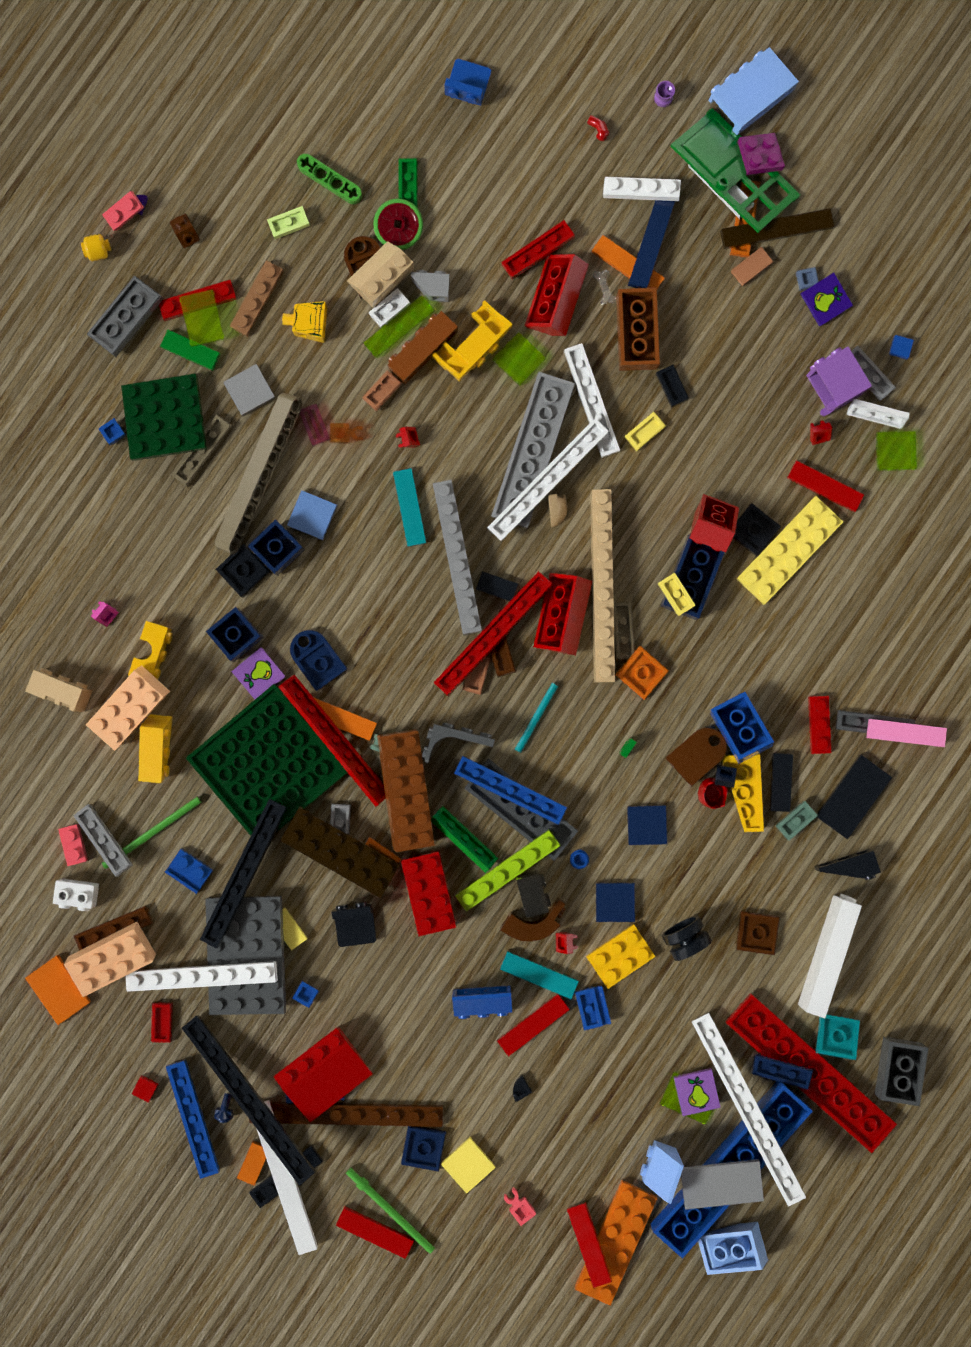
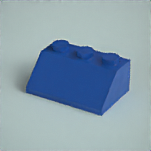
(482, 1001)

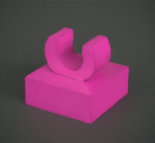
(104, 613)

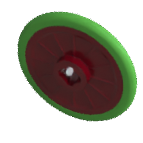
(400, 211)

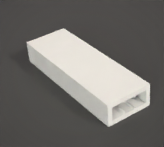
(829, 955)

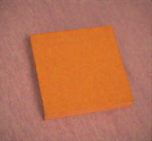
(642, 672)

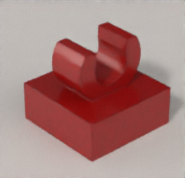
(820, 433)
(409, 437)
(564, 942)

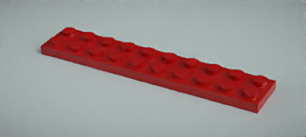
(827, 1085)

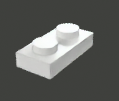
(389, 308)

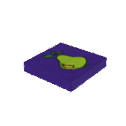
(826, 299)

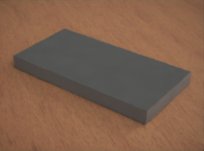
(125, 316)

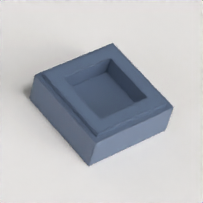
(806, 278)

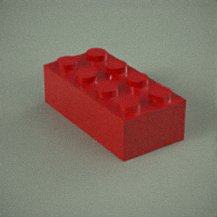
(428, 893)

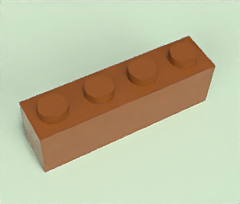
(420, 349)

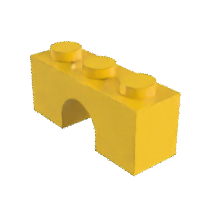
(158, 637)

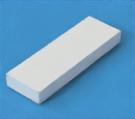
(878, 413)

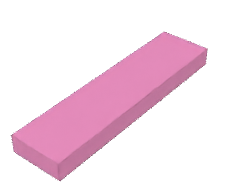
(906, 733)

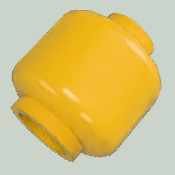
(95, 247)

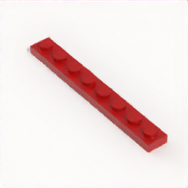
(493, 633)
(334, 739)

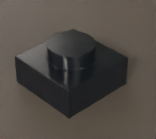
(725, 776)

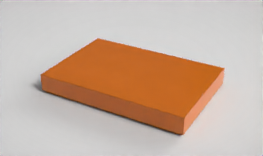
(57, 990)

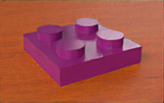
(761, 153)

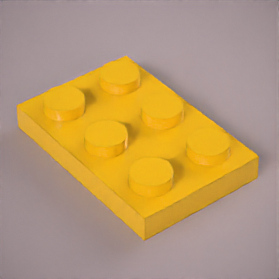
(620, 956)

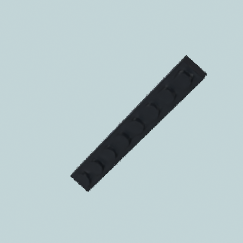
(243, 873)

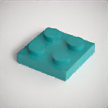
(838, 1037)

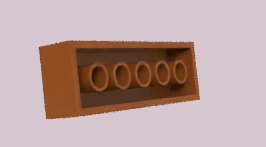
(405, 790)

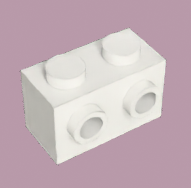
(75, 894)

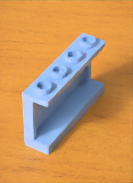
(754, 89)

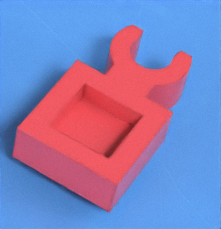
(520, 1208)

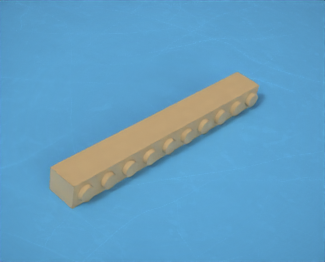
(602, 586)

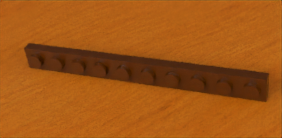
(364, 1115)

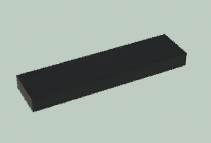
(266, 1190)

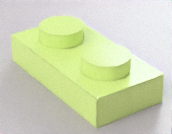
(288, 222)

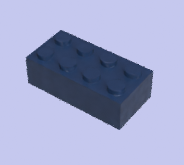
(696, 572)

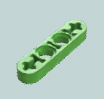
(329, 179)

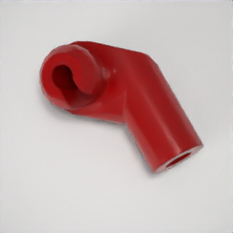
(601, 127)

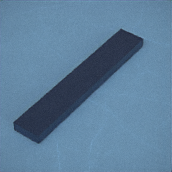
(651, 244)

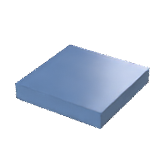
(312, 515)

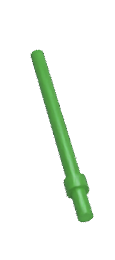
(159, 827)
(362, 1184)

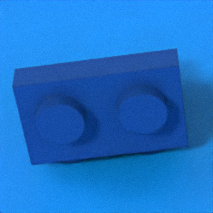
(467, 82)

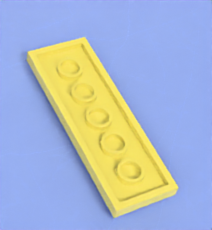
(789, 550)

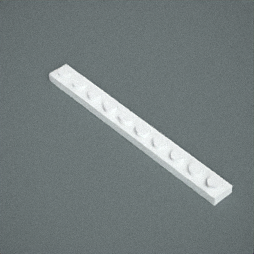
(749, 1110)

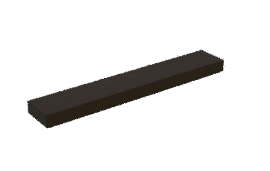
(778, 229)

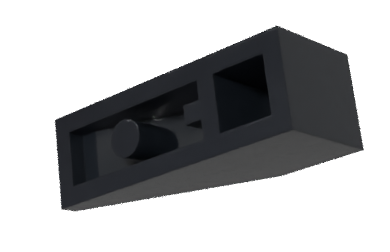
(858, 865)

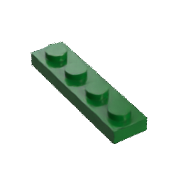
(464, 839)

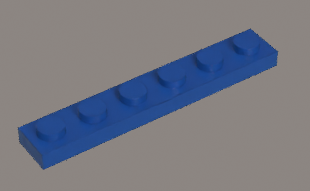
(510, 790)
(192, 1118)

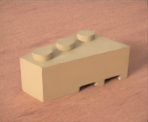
(59, 690)

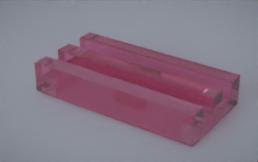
(320, 440)

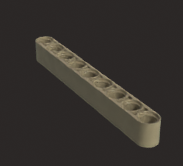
(258, 473)

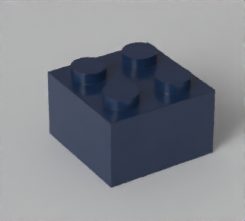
(276, 547)
(234, 634)

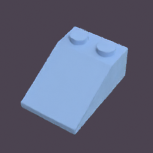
(662, 1170)
(733, 1249)

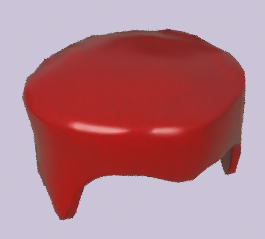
(712, 795)

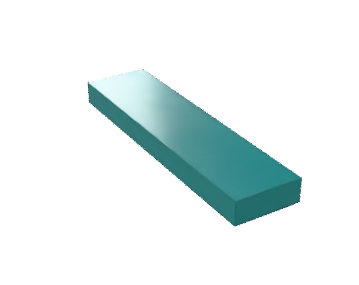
(409, 507)
(539, 975)

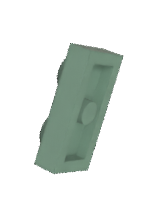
(796, 820)

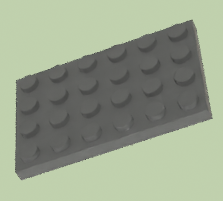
(251, 938)

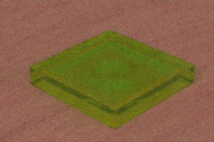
(518, 359)
(896, 451)

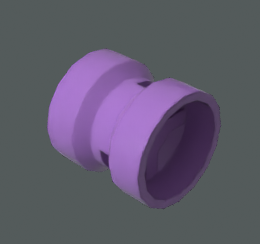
(667, 90)

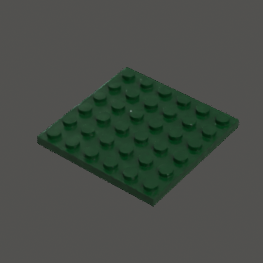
(266, 756)

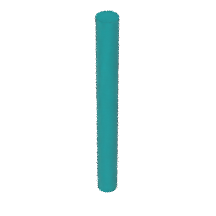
(536, 717)

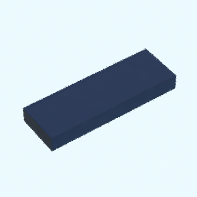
(781, 1071)

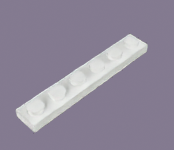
(591, 396)

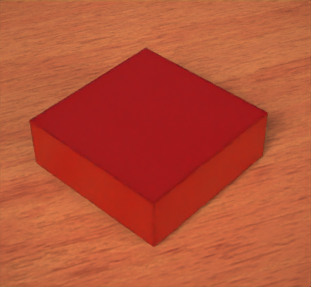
(145, 1088)

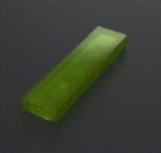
(398, 326)

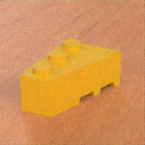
(154, 748)

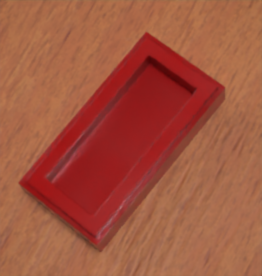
(161, 1022)

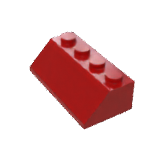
(557, 294)
(563, 614)

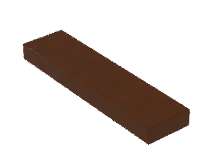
(103, 930)

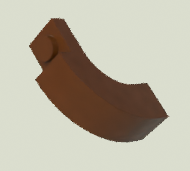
(535, 930)

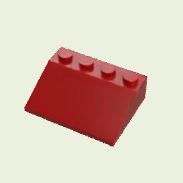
(323, 1074)

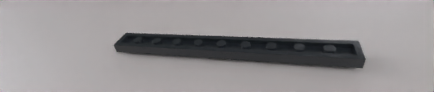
(249, 1100)

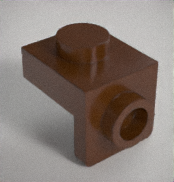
(184, 230)

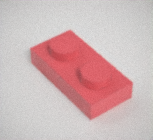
(123, 211)
(73, 845)

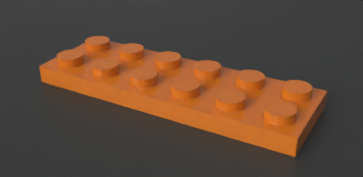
(619, 1238)

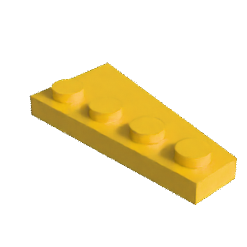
(748, 792)

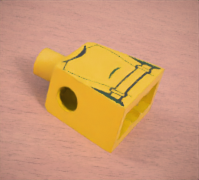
(308, 320)

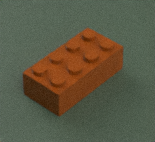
(637, 329)

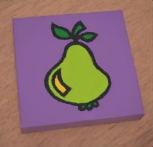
(258, 673)
(696, 1092)

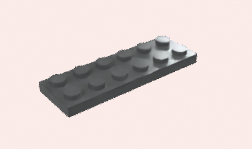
(521, 819)

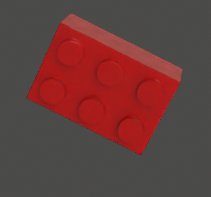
(714, 523)

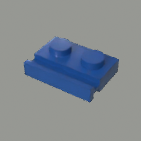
(189, 871)
(592, 1007)

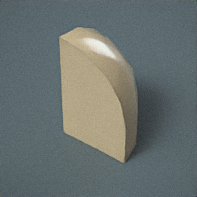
(557, 509)

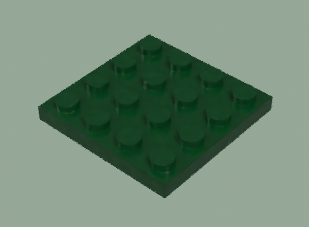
(163, 417)

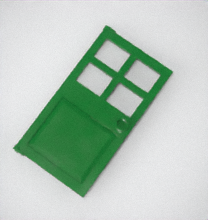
(716, 156)

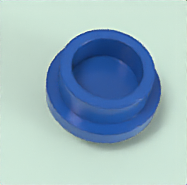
(579, 859)

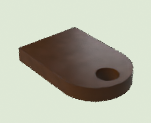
(355, 260)
(696, 756)

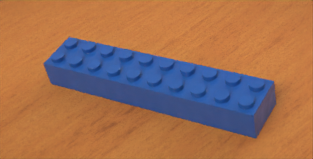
(784, 1115)

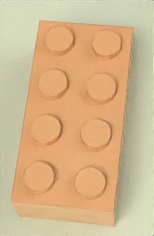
(127, 707)
(110, 959)

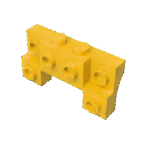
(477, 346)

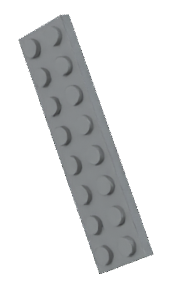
(535, 439)

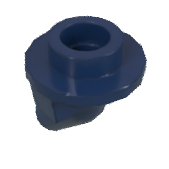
(224, 1114)

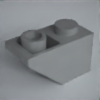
(433, 285)

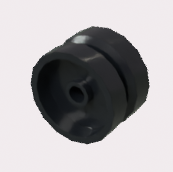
(686, 938)

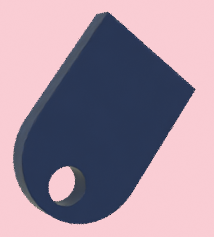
(317, 660)

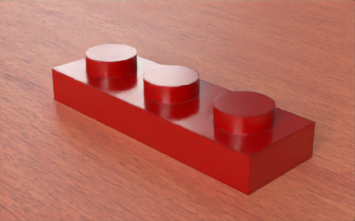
(819, 724)

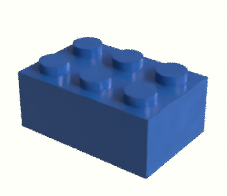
(741, 727)

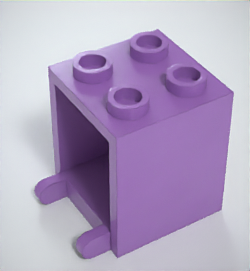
(838, 379)

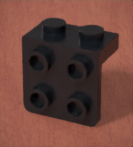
(354, 924)

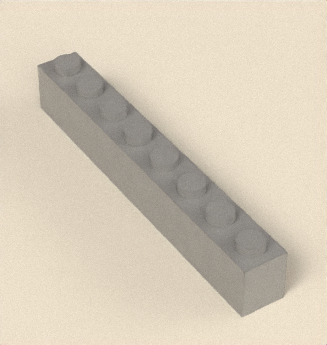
(457, 557)

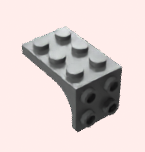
(439, 732)

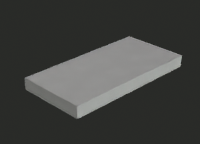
(722, 1184)

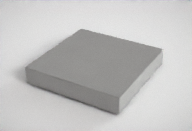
(249, 390)

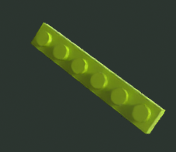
(507, 870)

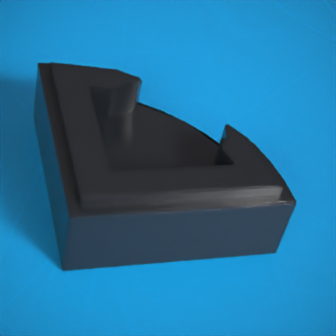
(521, 1088)

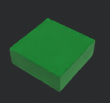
(627, 747)

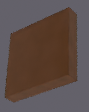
(757, 932)

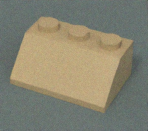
(381, 274)

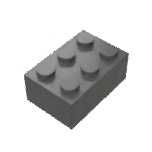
(901, 1071)

